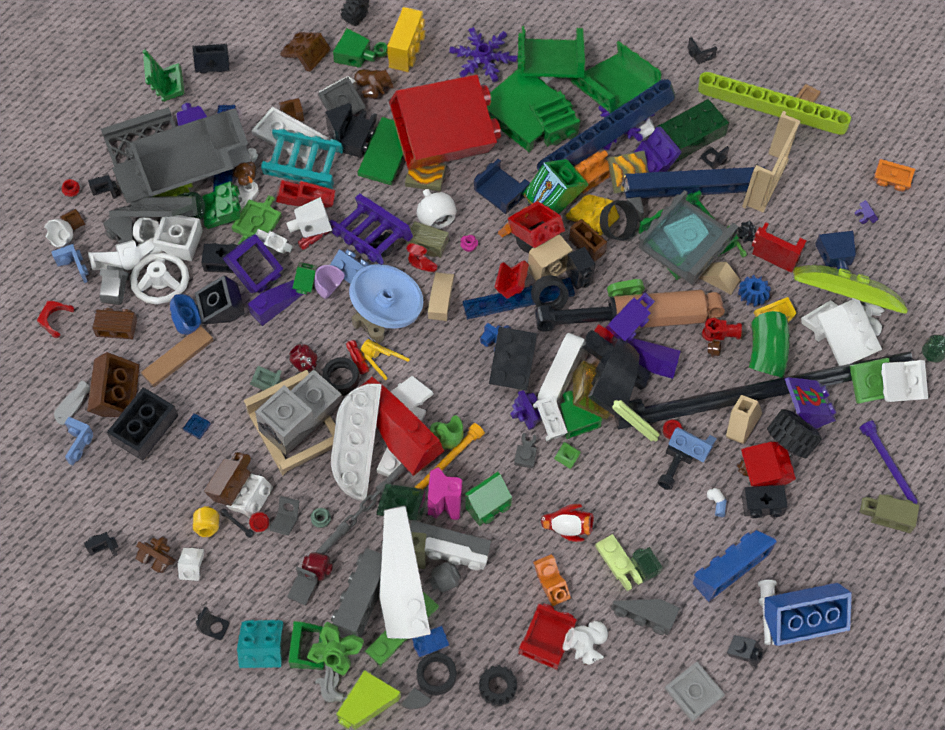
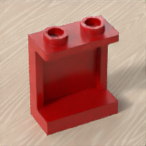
(777, 250)
(547, 636)

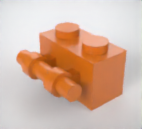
(594, 169)

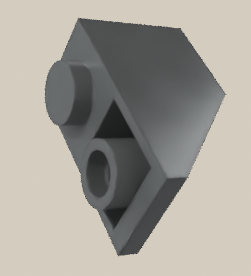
(119, 229)

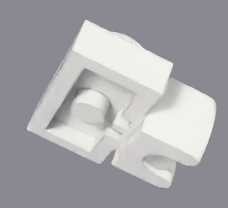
(274, 241)

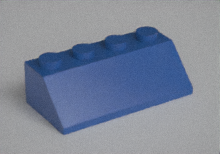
(733, 564)
(808, 613)

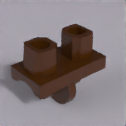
(147, 550)

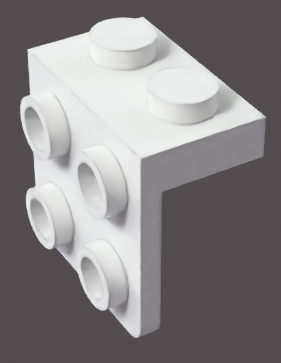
(904, 381)

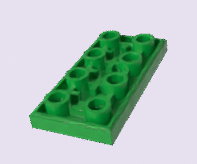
(383, 154)

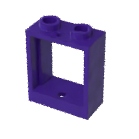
(231, 261)

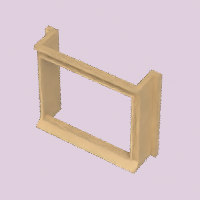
(764, 181)
(284, 465)

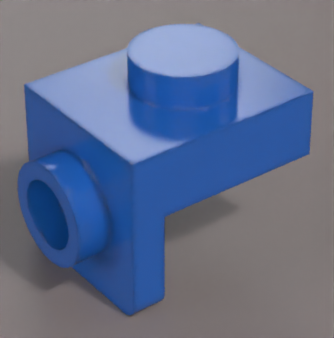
(429, 643)

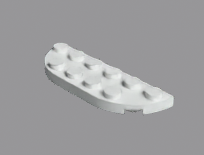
(355, 440)

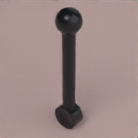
(249, 533)

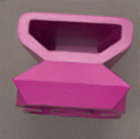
(444, 494)

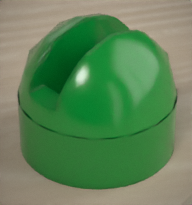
(381, 45)

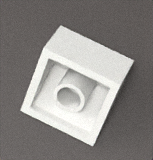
(178, 236)

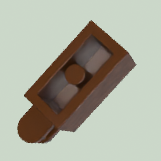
(229, 479)

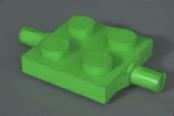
(255, 217)

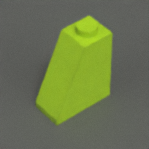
(366, 701)

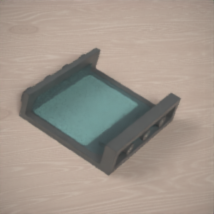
(686, 239)

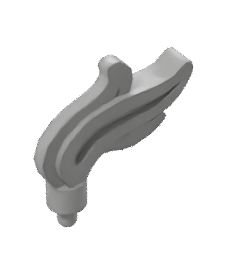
(328, 686)

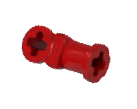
(720, 330)

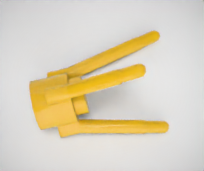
(373, 349)

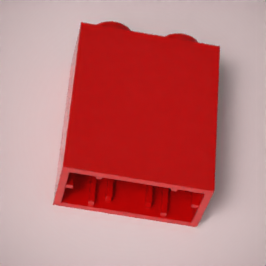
(444, 121)

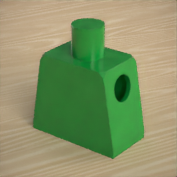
(353, 50)
(577, 419)

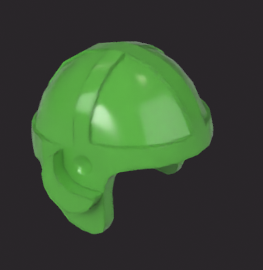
(448, 434)

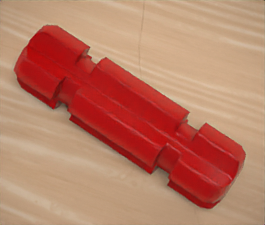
(304, 242)
(357, 357)

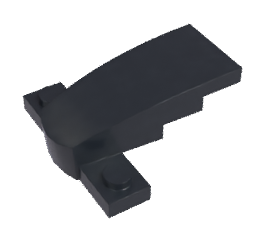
(616, 371)

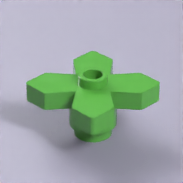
(335, 650)

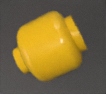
(205, 521)

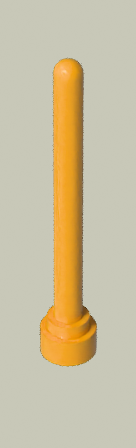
(475, 432)

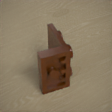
(308, 48)

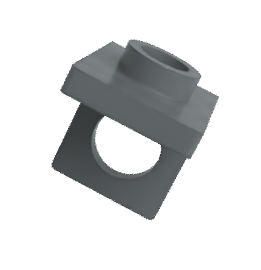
(285, 519)
(303, 586)

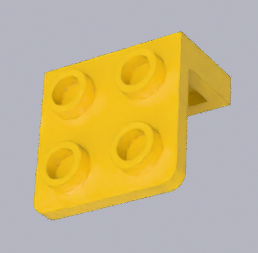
(590, 209)

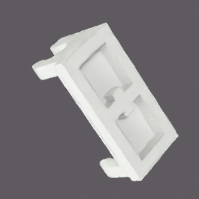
(551, 418)

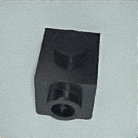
(103, 184)
(100, 542)
(746, 650)

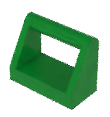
(296, 644)

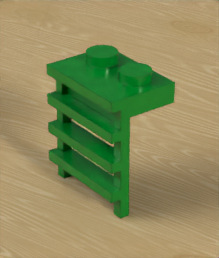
(166, 81)
(560, 127)

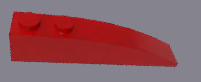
(404, 433)

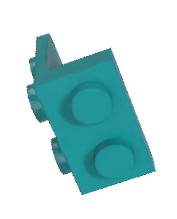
(260, 644)

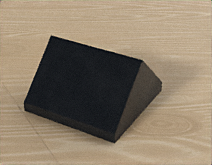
(338, 121)

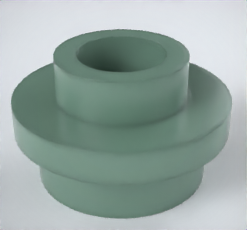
(320, 512)

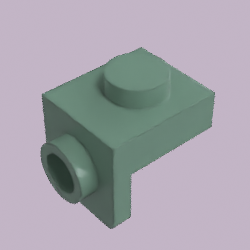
(264, 378)

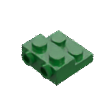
(222, 205)

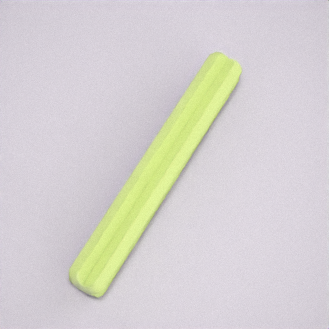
(635, 420)

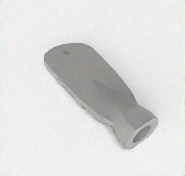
(71, 403)

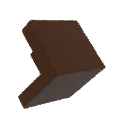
(292, 108)

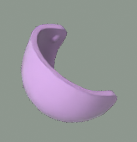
(327, 280)

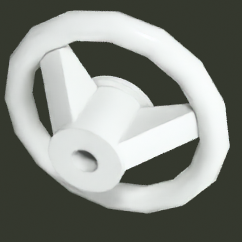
(158, 277)

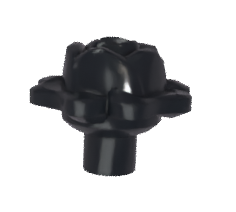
(747, 231)

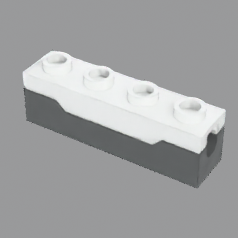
(453, 546)

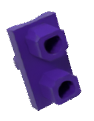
(524, 411)

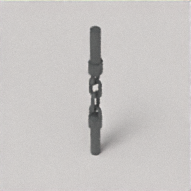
(343, 528)

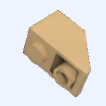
(743, 419)

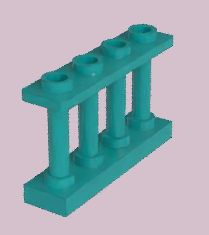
(306, 174)

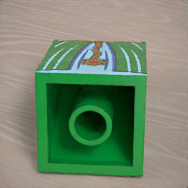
(555, 185)

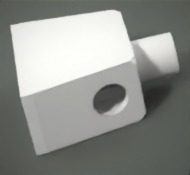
(310, 219)

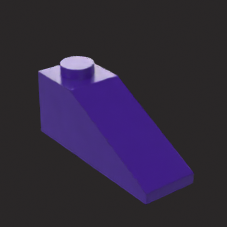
(273, 302)
(656, 358)

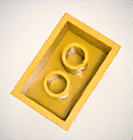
(406, 39)

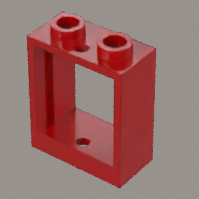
(536, 213)

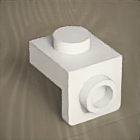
(190, 563)

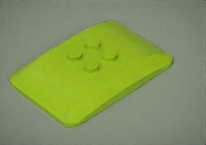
(850, 285)

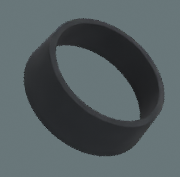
(631, 220)

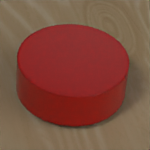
(669, 427)

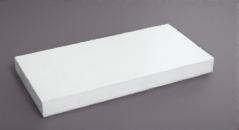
(278, 120)

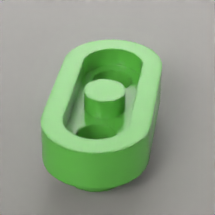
(628, 287)

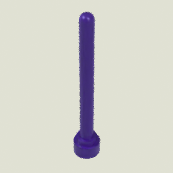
(869, 430)

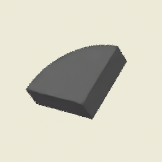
(416, 700)

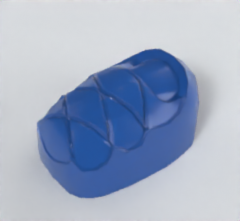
(184, 314)

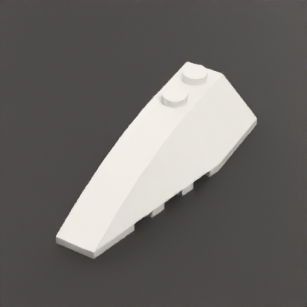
(400, 580)

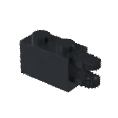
(359, 134)

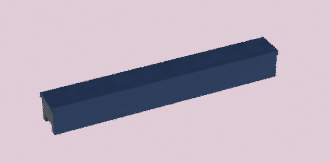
(675, 182)

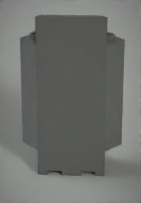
(182, 155)

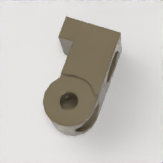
(375, 332)

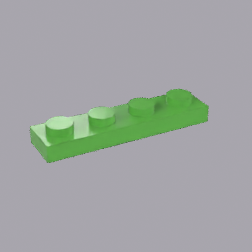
(385, 647)

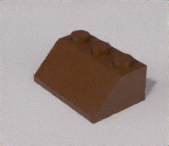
(112, 385)

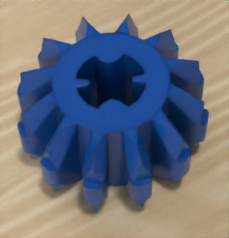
(754, 291)

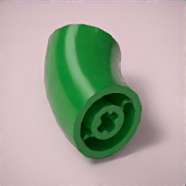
(770, 343)

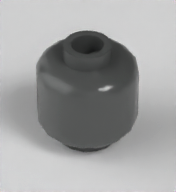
(445, 577)

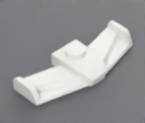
(126, 256)

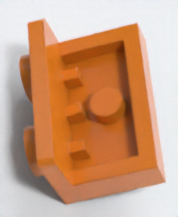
(894, 175)

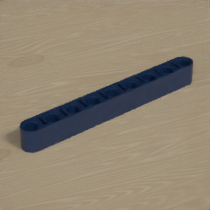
(614, 124)

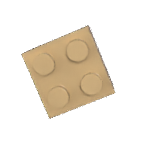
(549, 258)

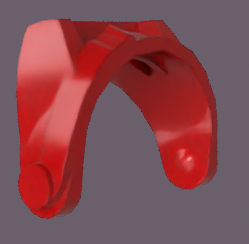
(418, 260)
(50, 307)

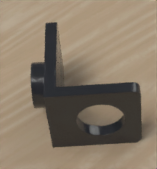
(697, 54)
(720, 158)
(206, 619)

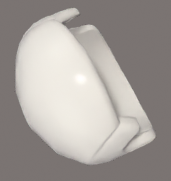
(144, 229)
(59, 232)

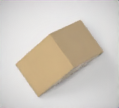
(721, 276)

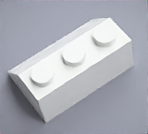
(849, 332)

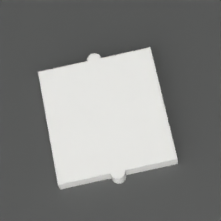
(412, 393)

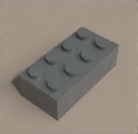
(361, 595)

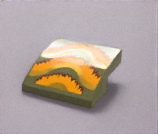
(626, 164)
(426, 177)

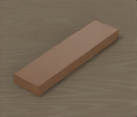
(177, 356)

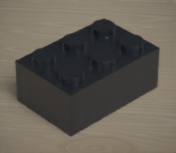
(513, 358)
(142, 423)

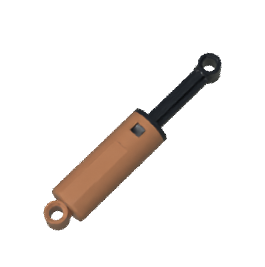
(667, 310)

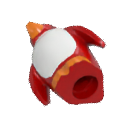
(569, 522)

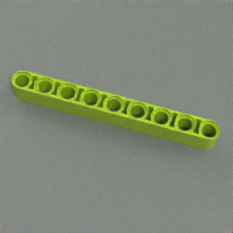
(774, 103)

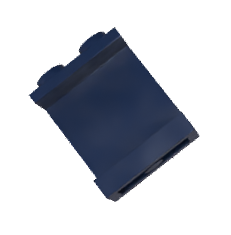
(499, 187)

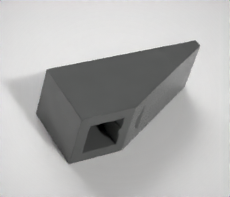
(652, 613)

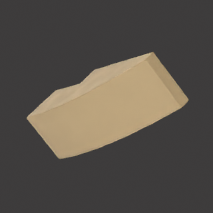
(440, 296)

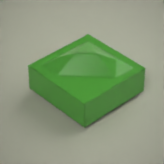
(567, 455)

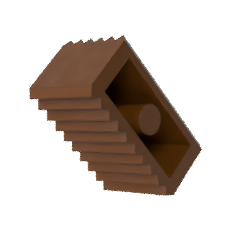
(585, 236)
(115, 323)

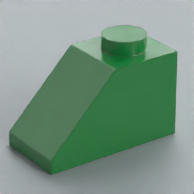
(304, 277)

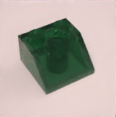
(399, 496)

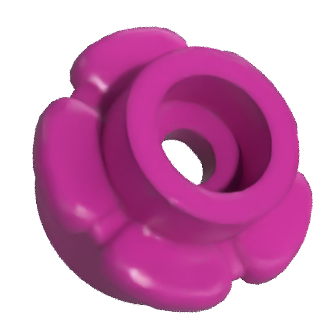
(469, 246)

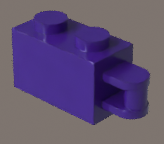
(630, 318)

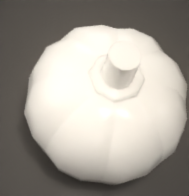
(436, 208)

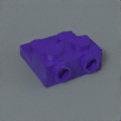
(659, 151)

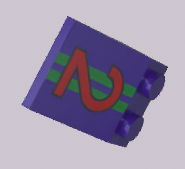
(811, 401)

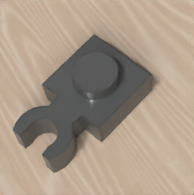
(526, 454)

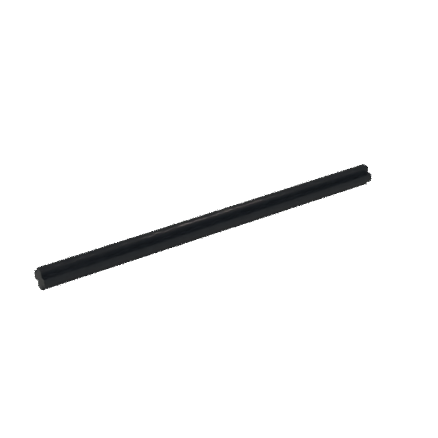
(755, 391)

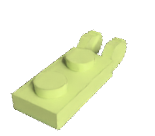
(618, 561)

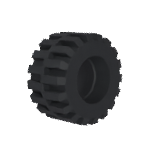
(794, 433)

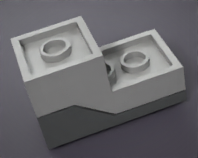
(296, 413)

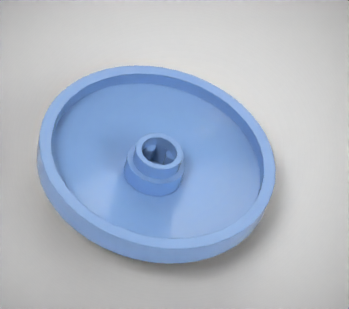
(386, 296)

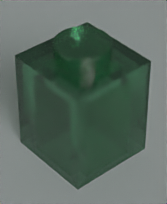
(646, 563)

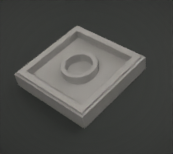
(694, 691)

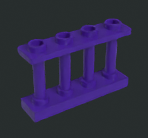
(375, 213)

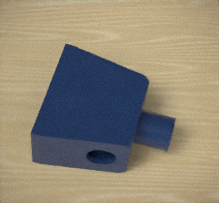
(837, 249)

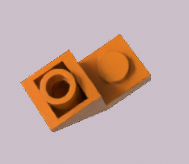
(551, 580)

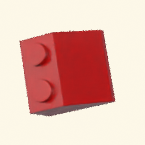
(768, 464)

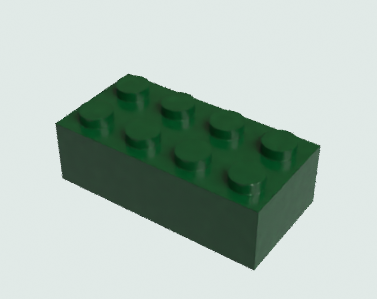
(696, 128)

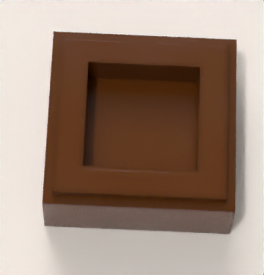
(73, 218)

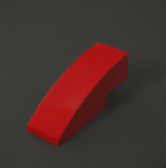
(303, 193)

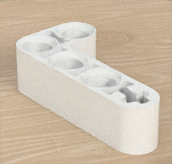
(563, 368)

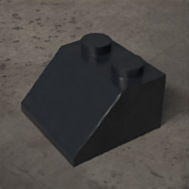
(220, 301)

